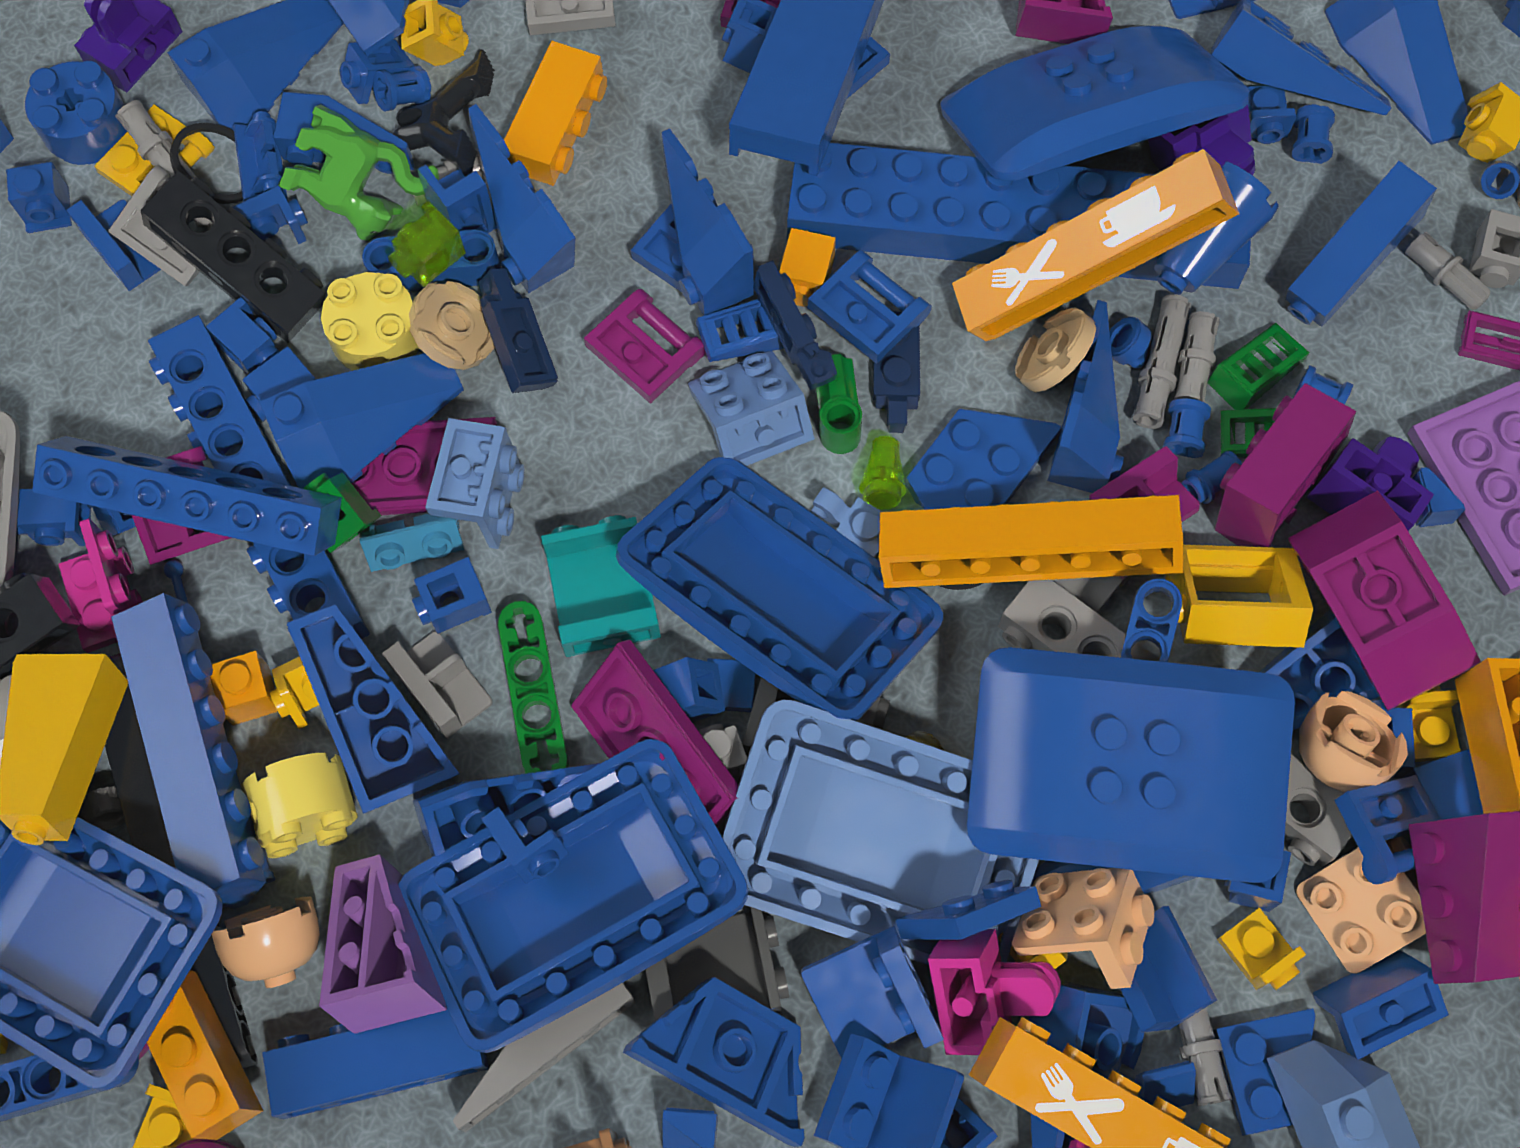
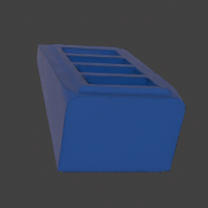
(742, 314)

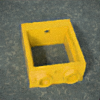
(1247, 570)

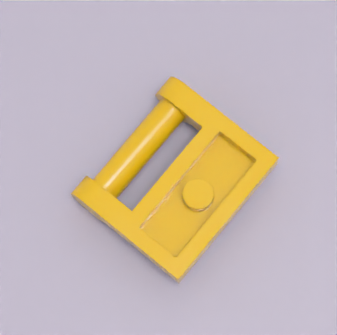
(126, 167)

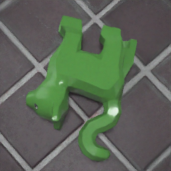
(347, 166)

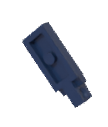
(793, 328)
(515, 334)
(898, 380)

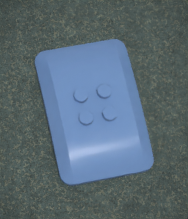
(857, 828)

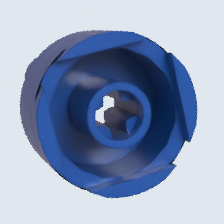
(75, 111)

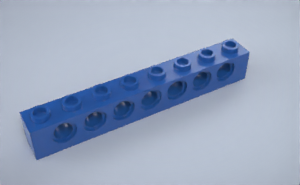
(190, 350)

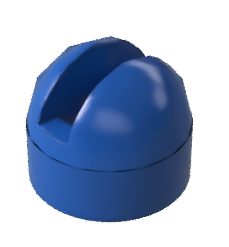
(1509, 183)

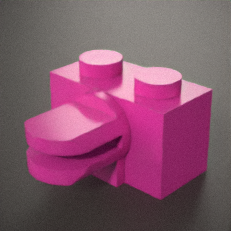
(978, 989)

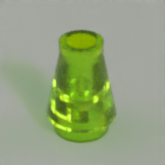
(883, 476)

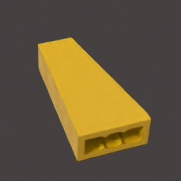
(54, 739)

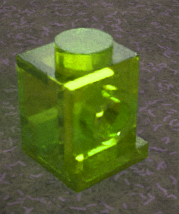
(426, 246)

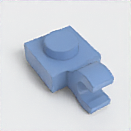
(856, 523)

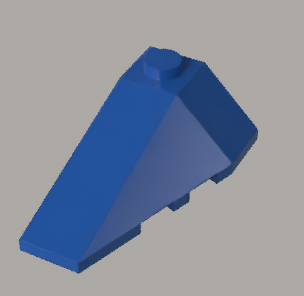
(1090, 429)

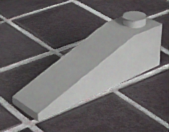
(539, 1051)

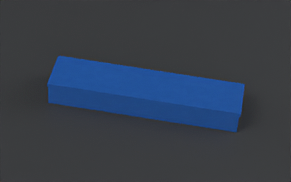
(802, 79)

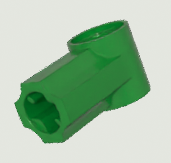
(839, 403)

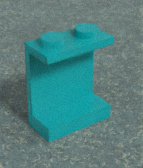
(592, 592)

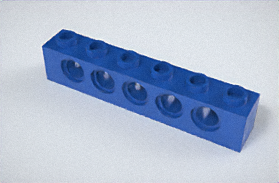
(187, 495)

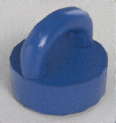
(1130, 342)

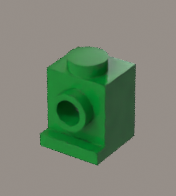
(357, 512)

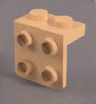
(1090, 912)
(1364, 918)

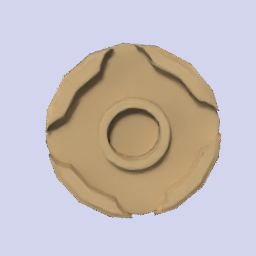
(450, 325)
(1058, 350)

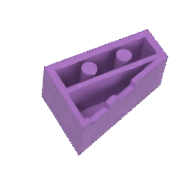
(373, 952)

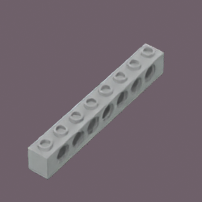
(1088, 632)

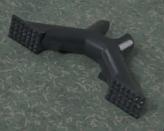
(428, 122)

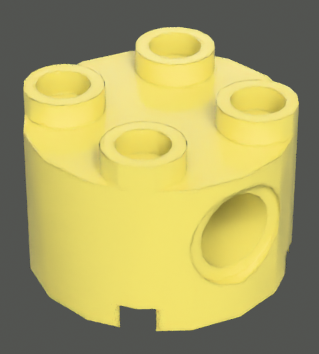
(368, 320)
(300, 803)

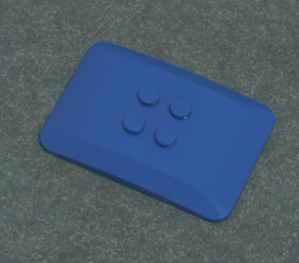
(1090, 99)
(778, 589)
(1131, 764)
(633, 889)
(93, 948)

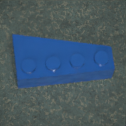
(372, 724)

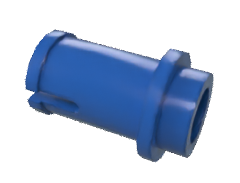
(1207, 480)

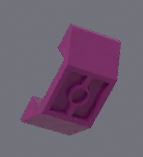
(1385, 600)

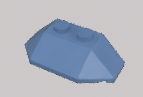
(1340, 1100)

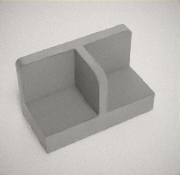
(439, 682)

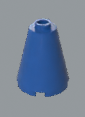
(1199, 258)

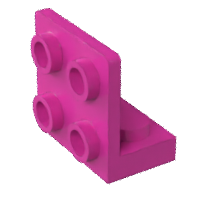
(98, 586)

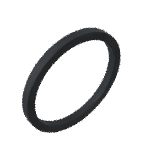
(202, 127)

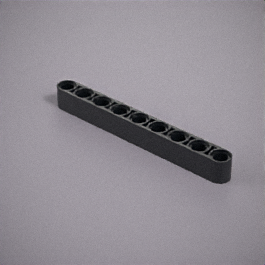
(148, 833)

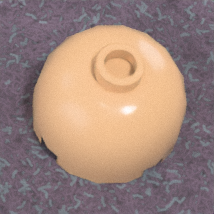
(1349, 742)
(268, 942)

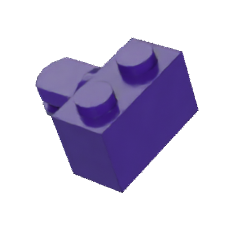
(127, 37)
(1221, 137)
(1364, 471)

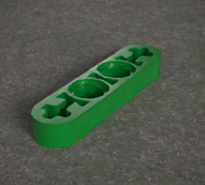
(533, 693)

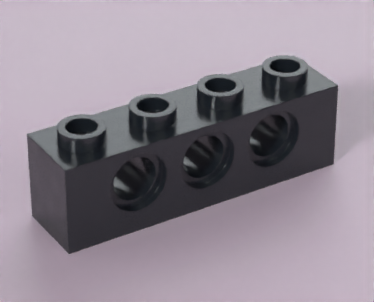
(186, 200)
(41, 617)

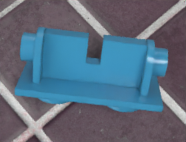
(395, 544)

